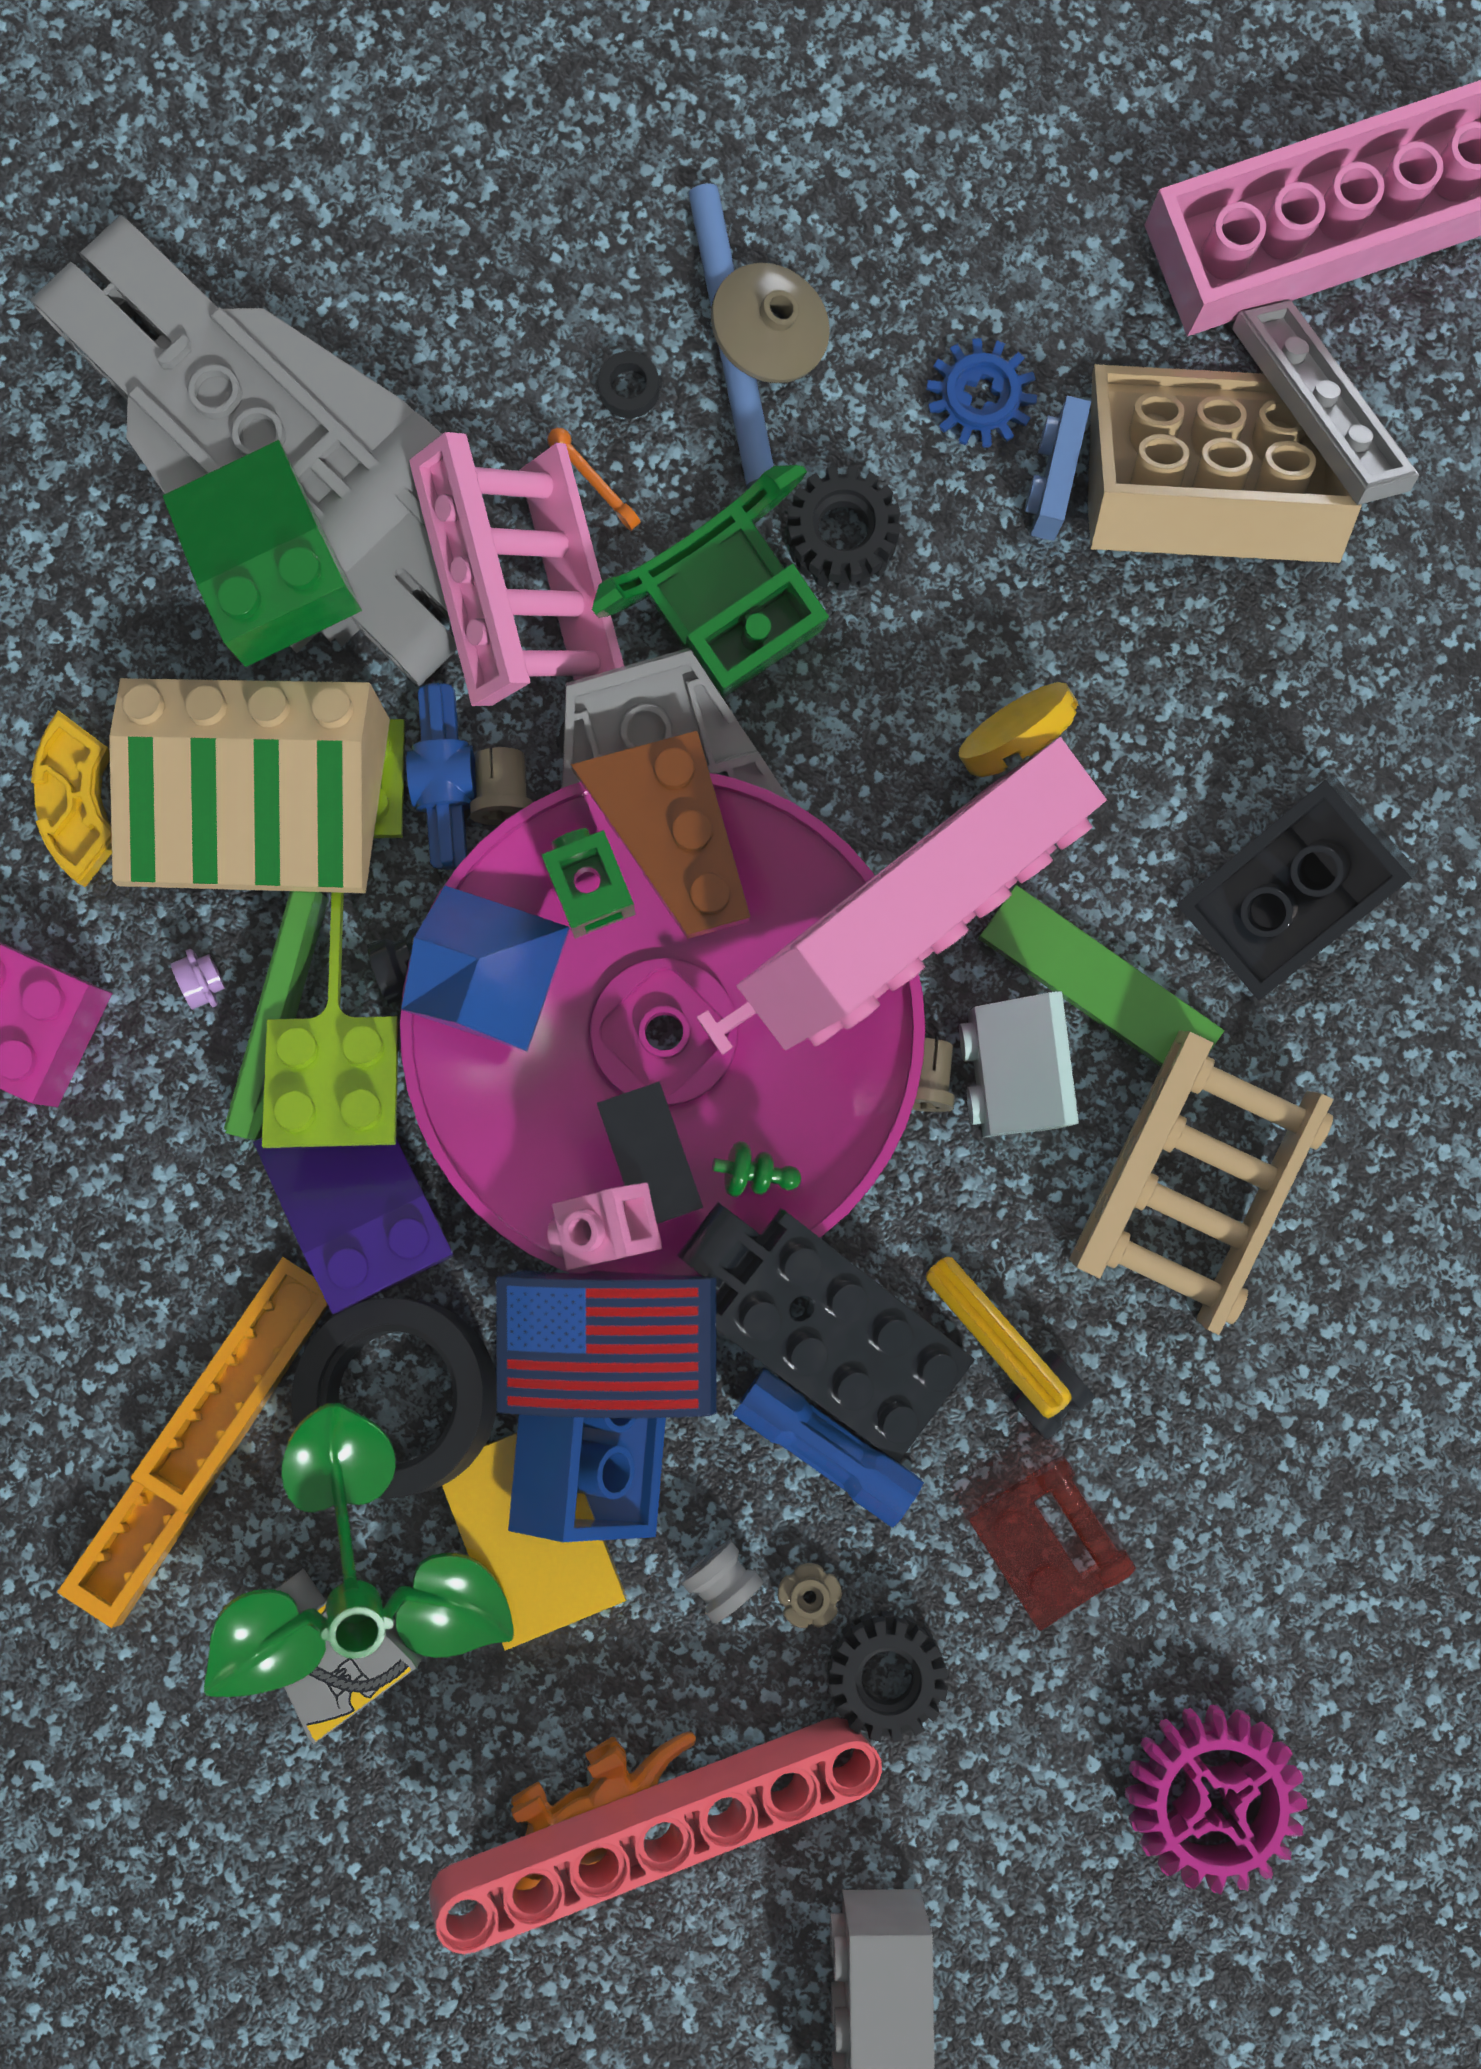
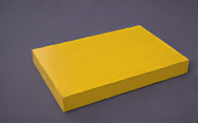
(542, 1578)

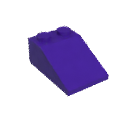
(355, 1217)

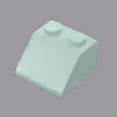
(1019, 1065)

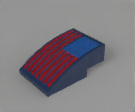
(606, 1344)

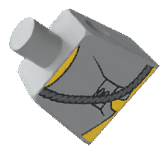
(339, 1683)

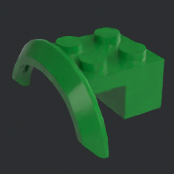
(727, 589)

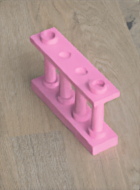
(472, 576)

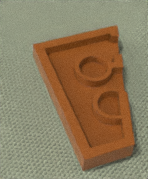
(672, 826)

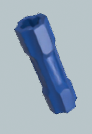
(829, 1448)

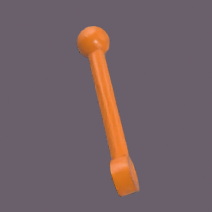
(623, 511)

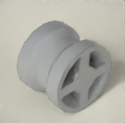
(722, 1581)

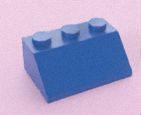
(605, 1459)

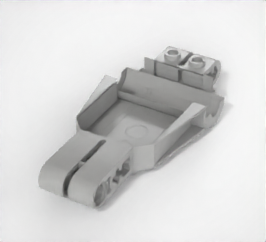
(244, 379)

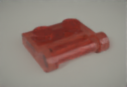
(1033, 1556)

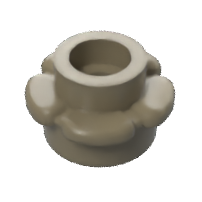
(809, 1578)

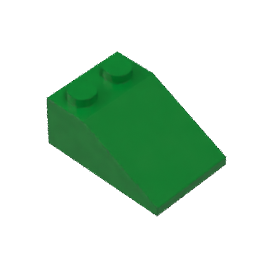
(260, 555)

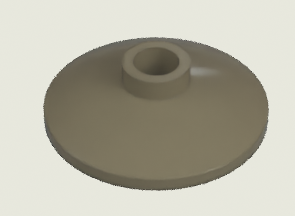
(755, 338)

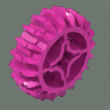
(1238, 1786)

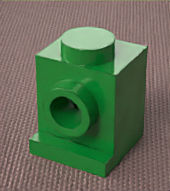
(582, 853)

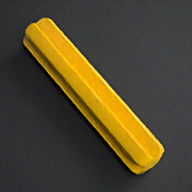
(998, 1337)

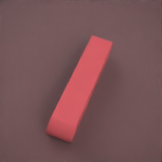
(624, 1823)

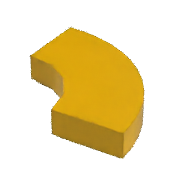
(69, 800)

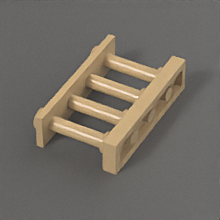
(1163, 1128)

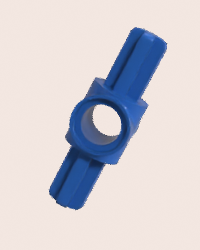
(441, 775)

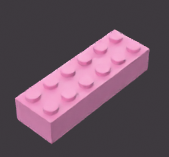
(1321, 210)
(923, 899)

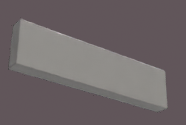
(1325, 402)

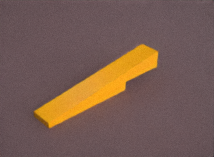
(195, 1446)

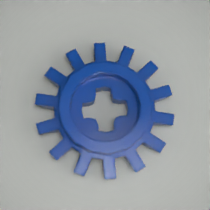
(969, 371)

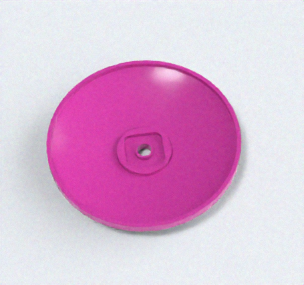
(527, 1125)

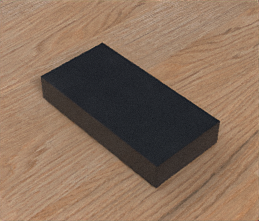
(650, 1150)

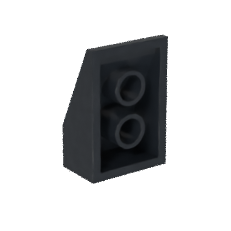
(1297, 887)

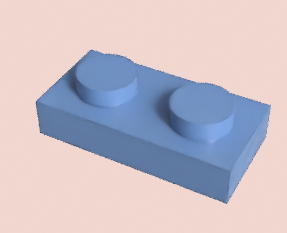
(1062, 442)

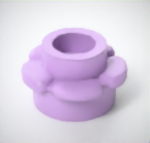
(198, 979)

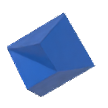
(483, 967)

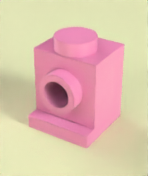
(604, 1226)

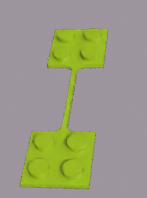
(337, 1073)

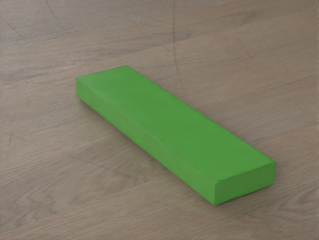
(1092, 977)
(277, 1001)

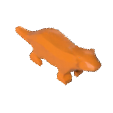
(609, 1783)

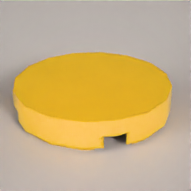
(1019, 728)

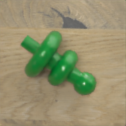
(760, 1172)

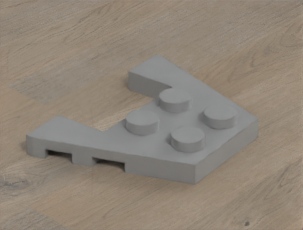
(656, 703)

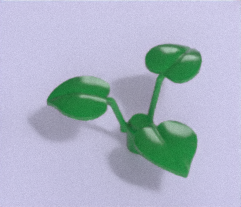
(450, 1609)

